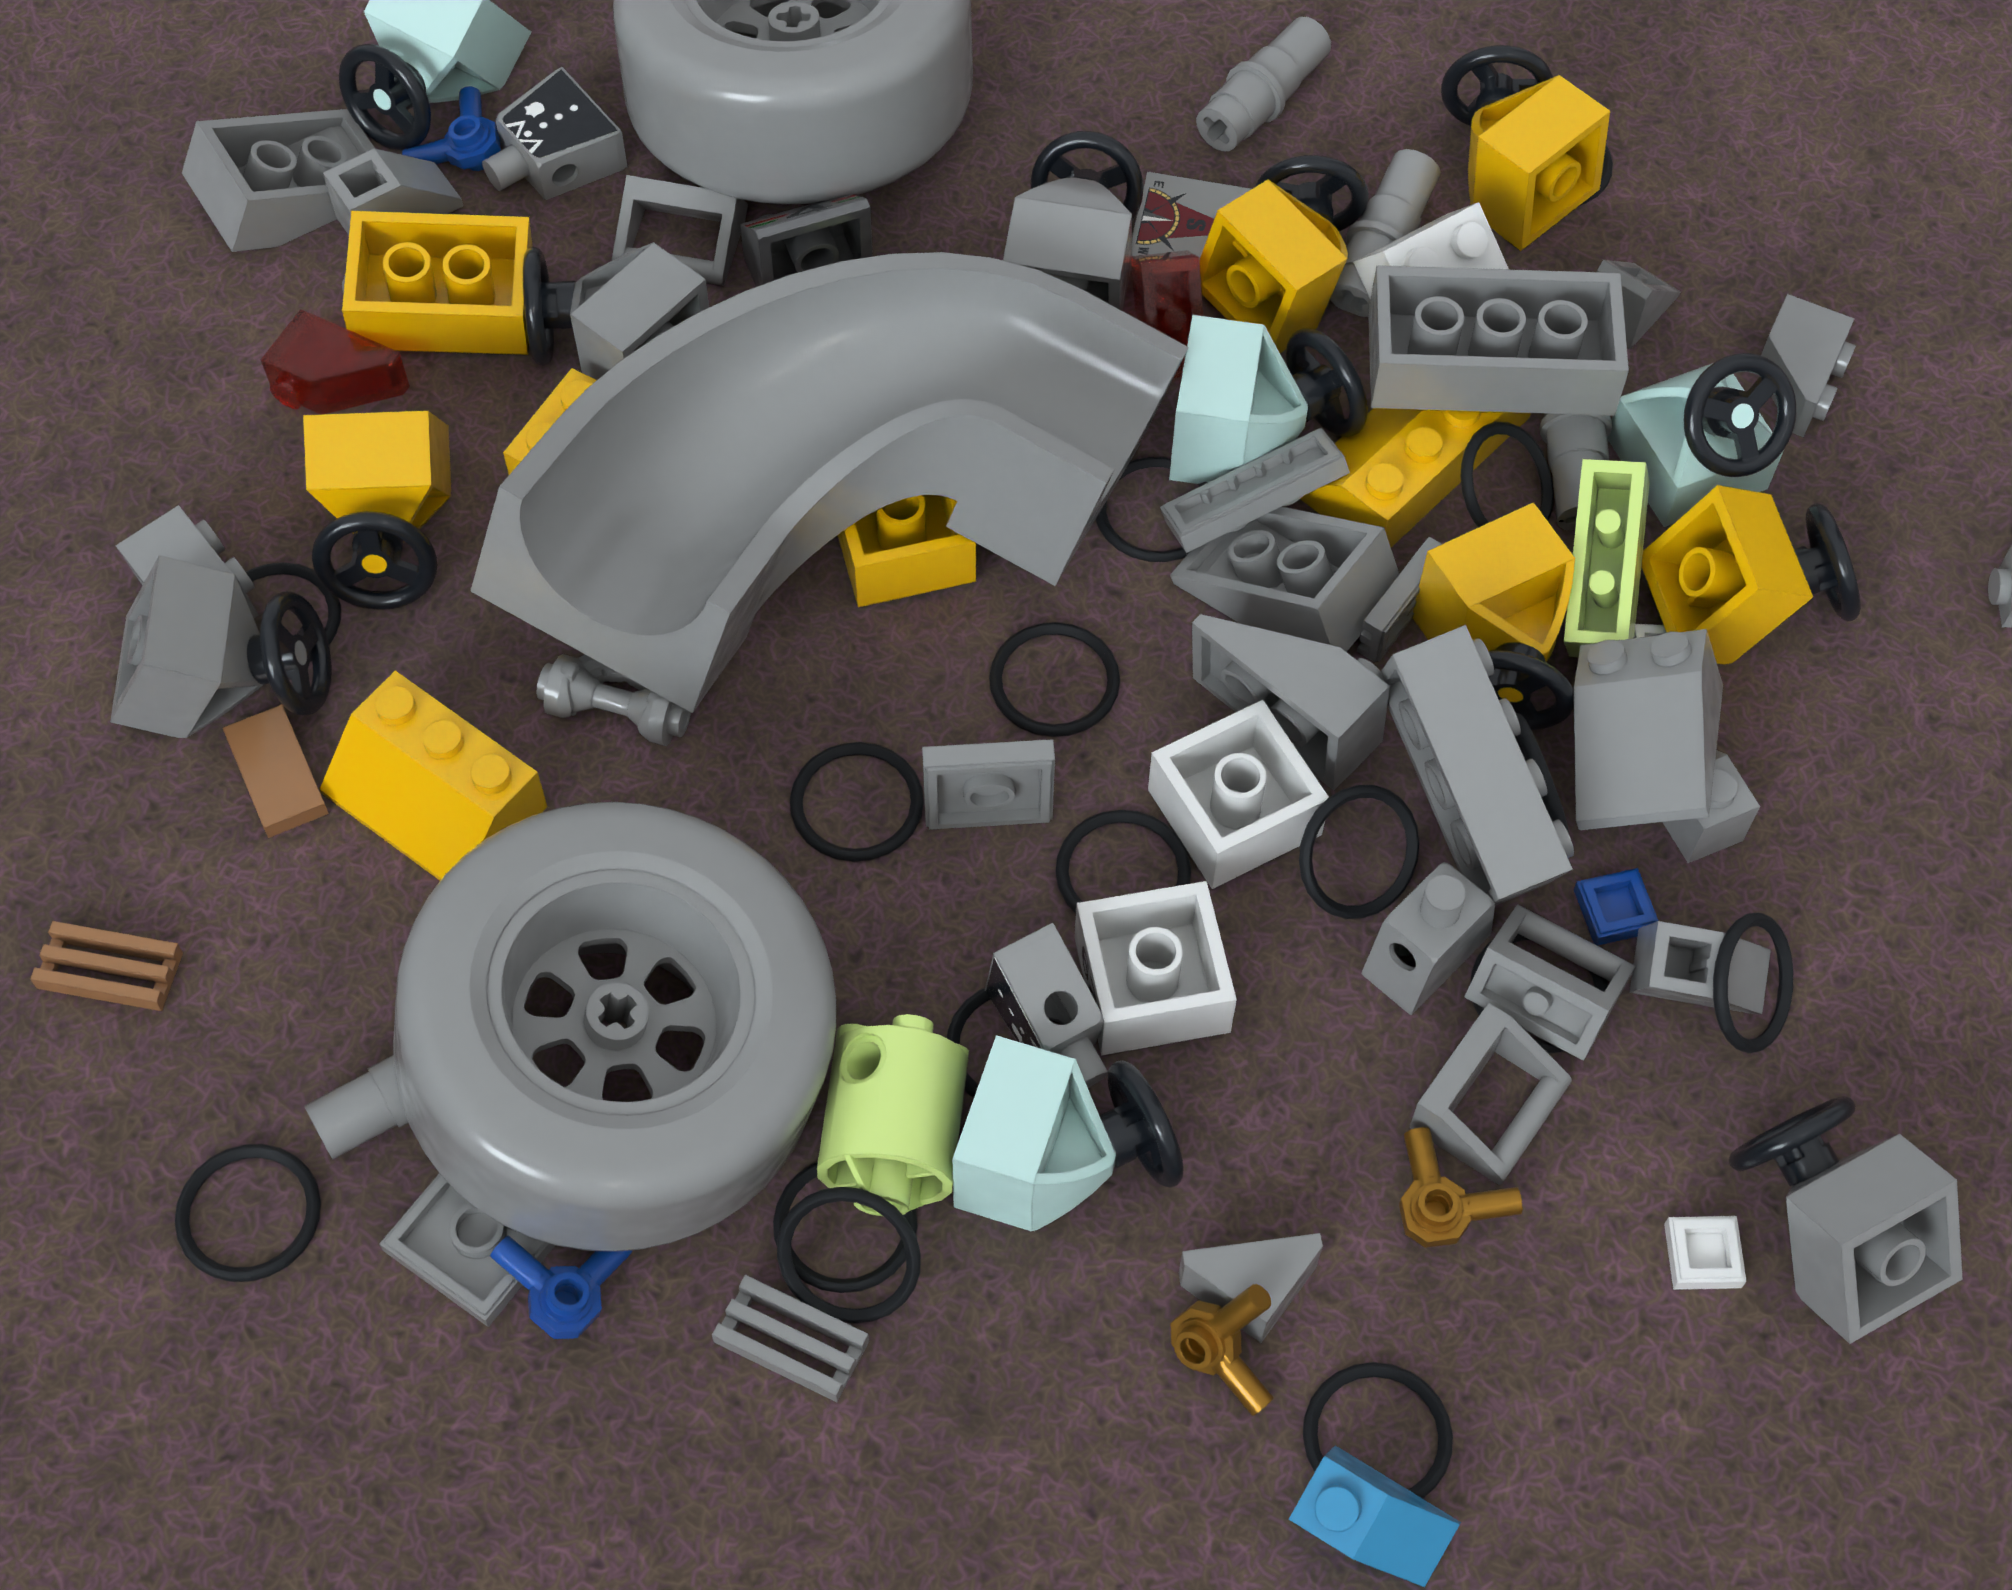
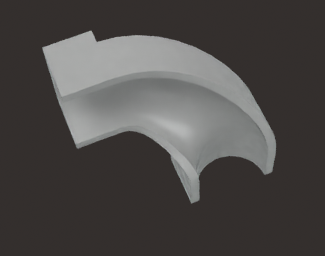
(791, 414)

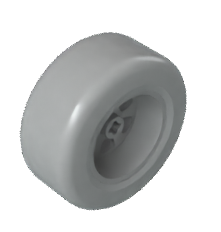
(794, 91)
(665, 897)

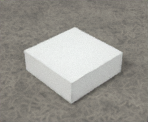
(1705, 1252)

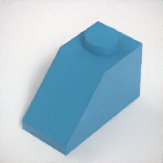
(1373, 1518)

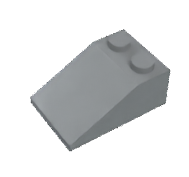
(266, 173)
(1294, 574)
(1315, 690)
(1645, 729)

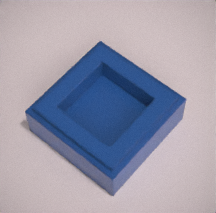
(1615, 905)

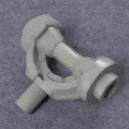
(578, 686)

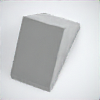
(1643, 297)
(1275, 1264)

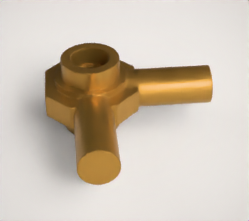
(1436, 1208)
(1210, 1342)

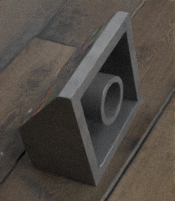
(807, 238)

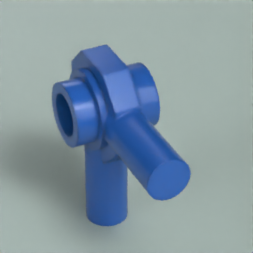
(468, 137)
(562, 1297)

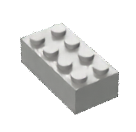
(1497, 340)
(1474, 767)

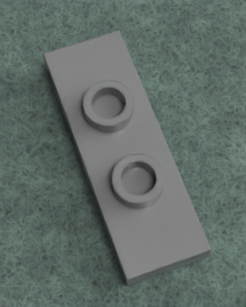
(1254, 489)

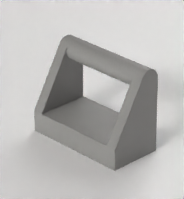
(685, 201)
(1540, 994)
(1489, 1034)

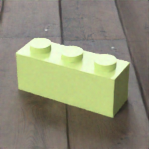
(1607, 552)

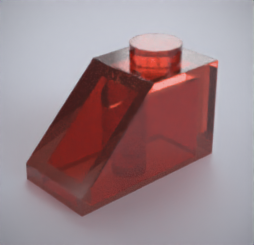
(1168, 293)
(330, 367)

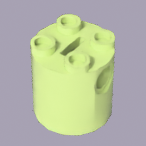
(893, 1112)

